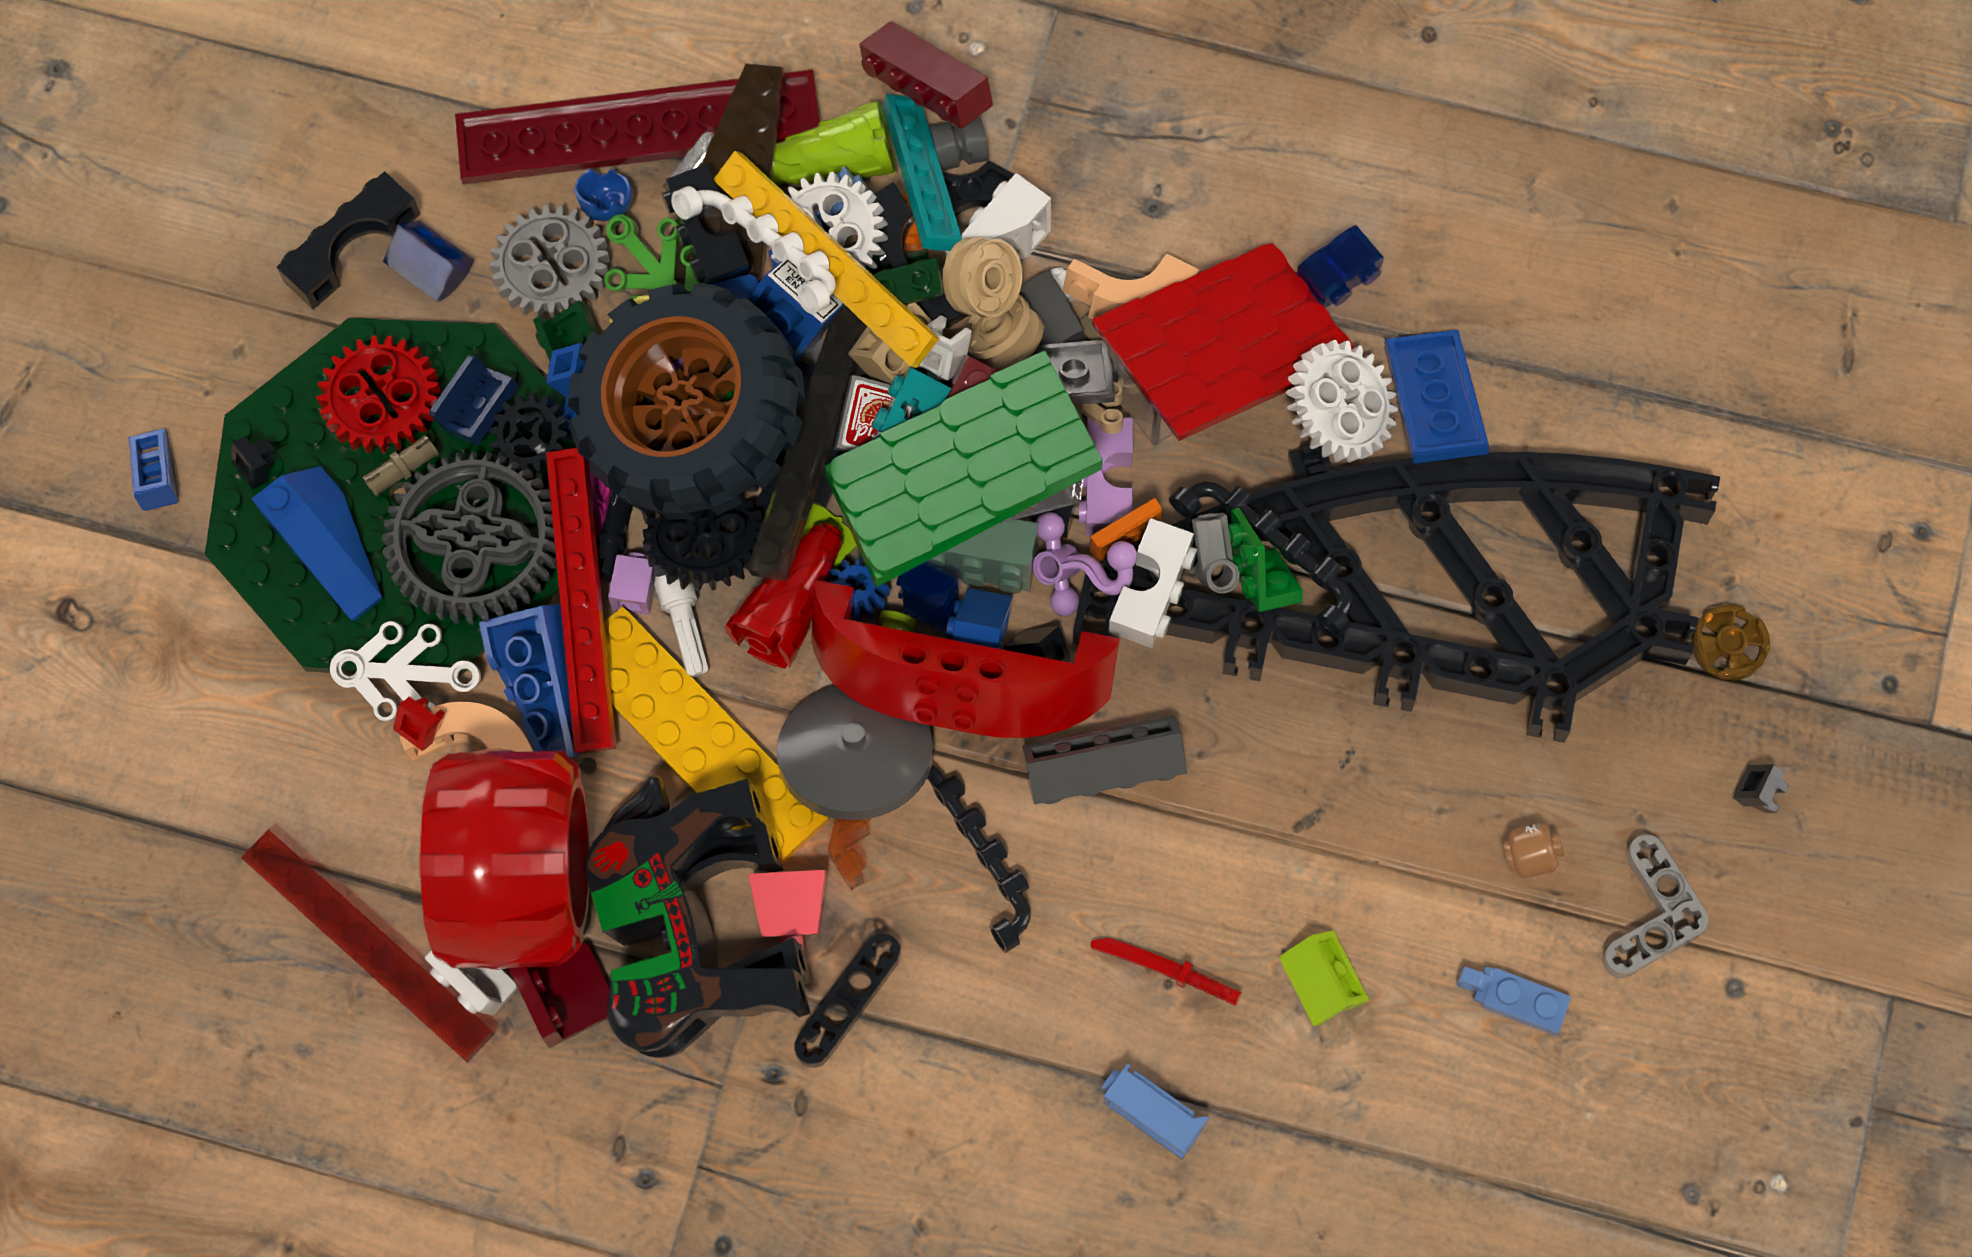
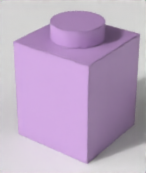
(632, 584)

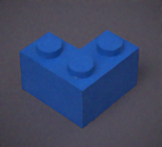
(980, 618)

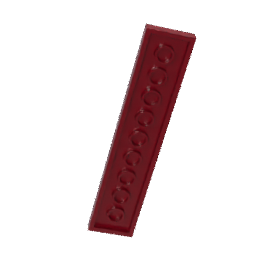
(611, 128)

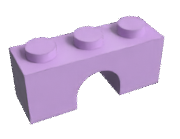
(1103, 501)

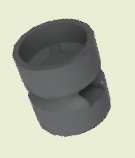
(959, 144)

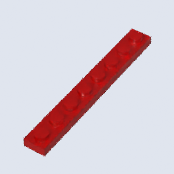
(581, 602)

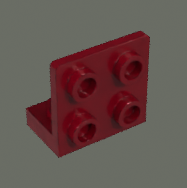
(564, 997)

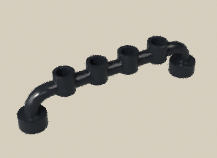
(1293, 549)
(990, 855)

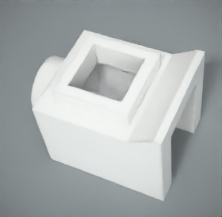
(946, 353)

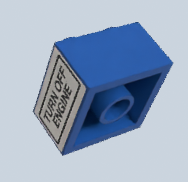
(780, 303)

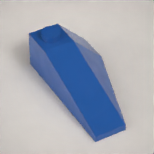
(319, 529)
(532, 663)

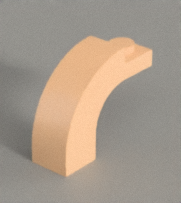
(1107, 293)
(473, 725)

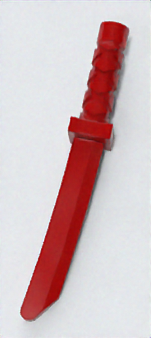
(1181, 973)

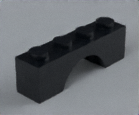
(375, 210)
(899, 221)

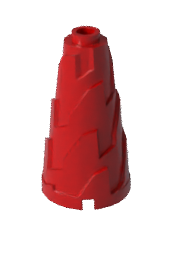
(779, 612)

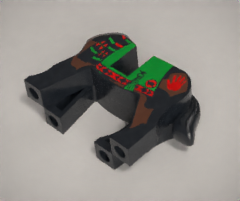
(645, 887)

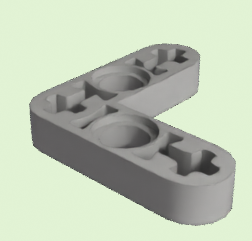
(1669, 908)

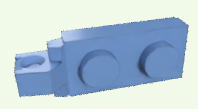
(1516, 998)

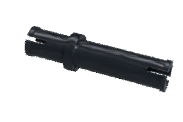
(611, 541)

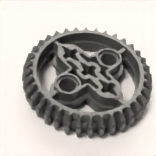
(462, 525)

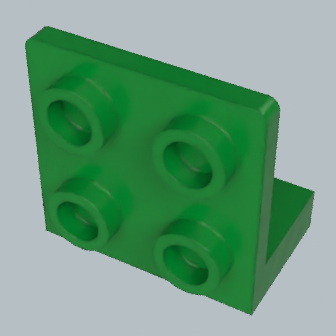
(1262, 571)

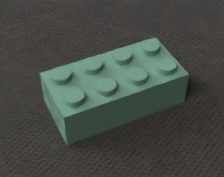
(994, 557)

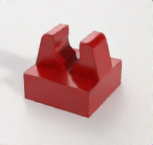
(417, 722)

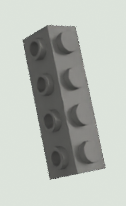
(1104, 760)

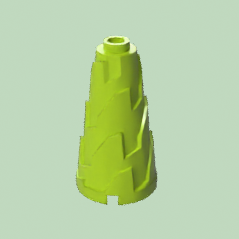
(849, 140)

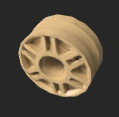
(982, 277)
(1006, 338)

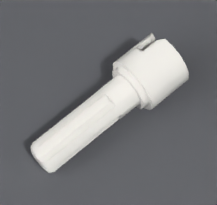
(679, 605)

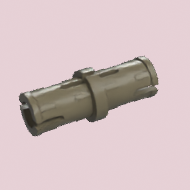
(400, 465)

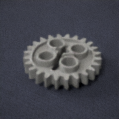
(578, 244)

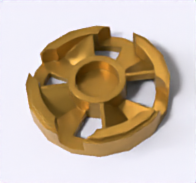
(1730, 642)

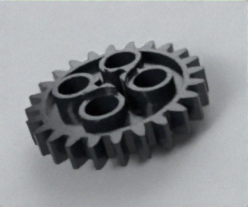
(703, 548)

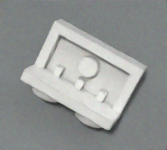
(479, 988)

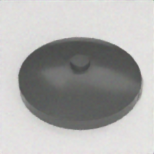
(851, 758)

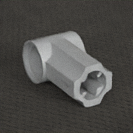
(1214, 549)

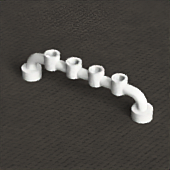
(812, 295)

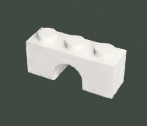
(1142, 614)

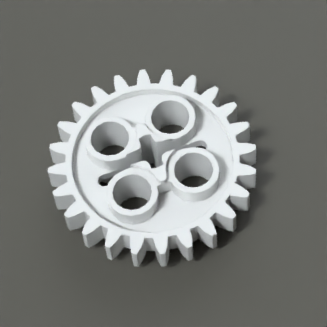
(857, 216)
(1341, 401)

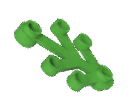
(659, 273)

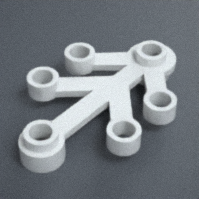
(396, 670)

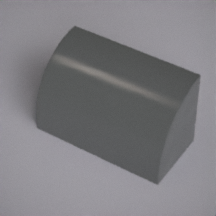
(1051, 305)

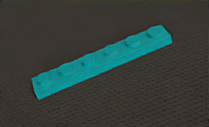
(921, 173)

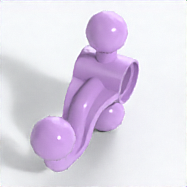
(1065, 599)

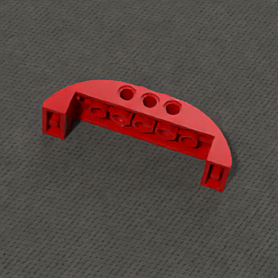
(957, 681)

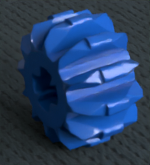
(855, 577)

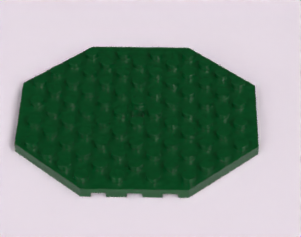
(288, 415)

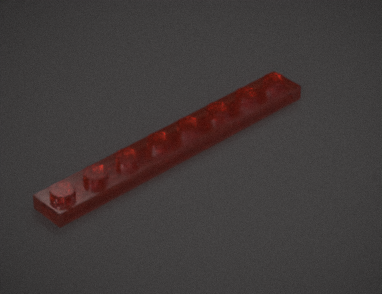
(368, 946)

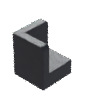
(1040, 642)

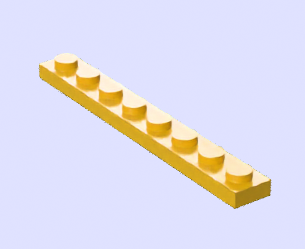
(854, 284)

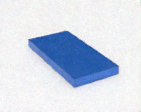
(1436, 396)

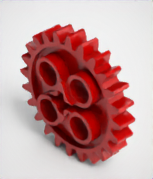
(350, 413)

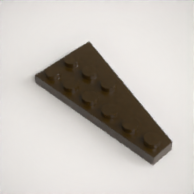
(749, 128)

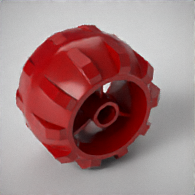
(504, 859)

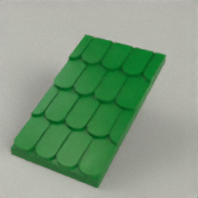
(963, 468)

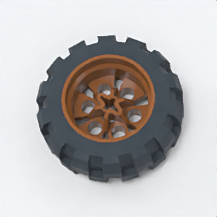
(732, 441)

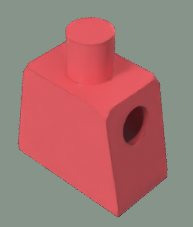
(789, 903)

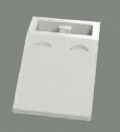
(1016, 215)

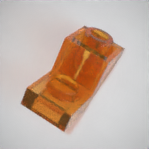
(848, 863)

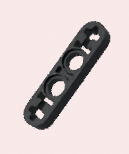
(843, 997)

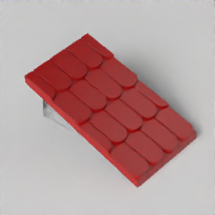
(1213, 343)

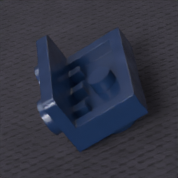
(472, 400)

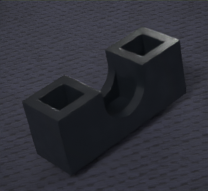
(714, 256)

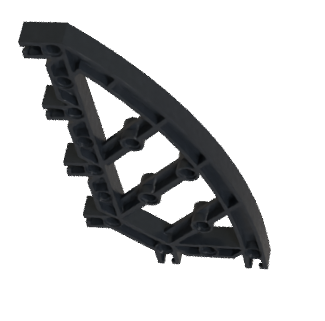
(1548, 489)

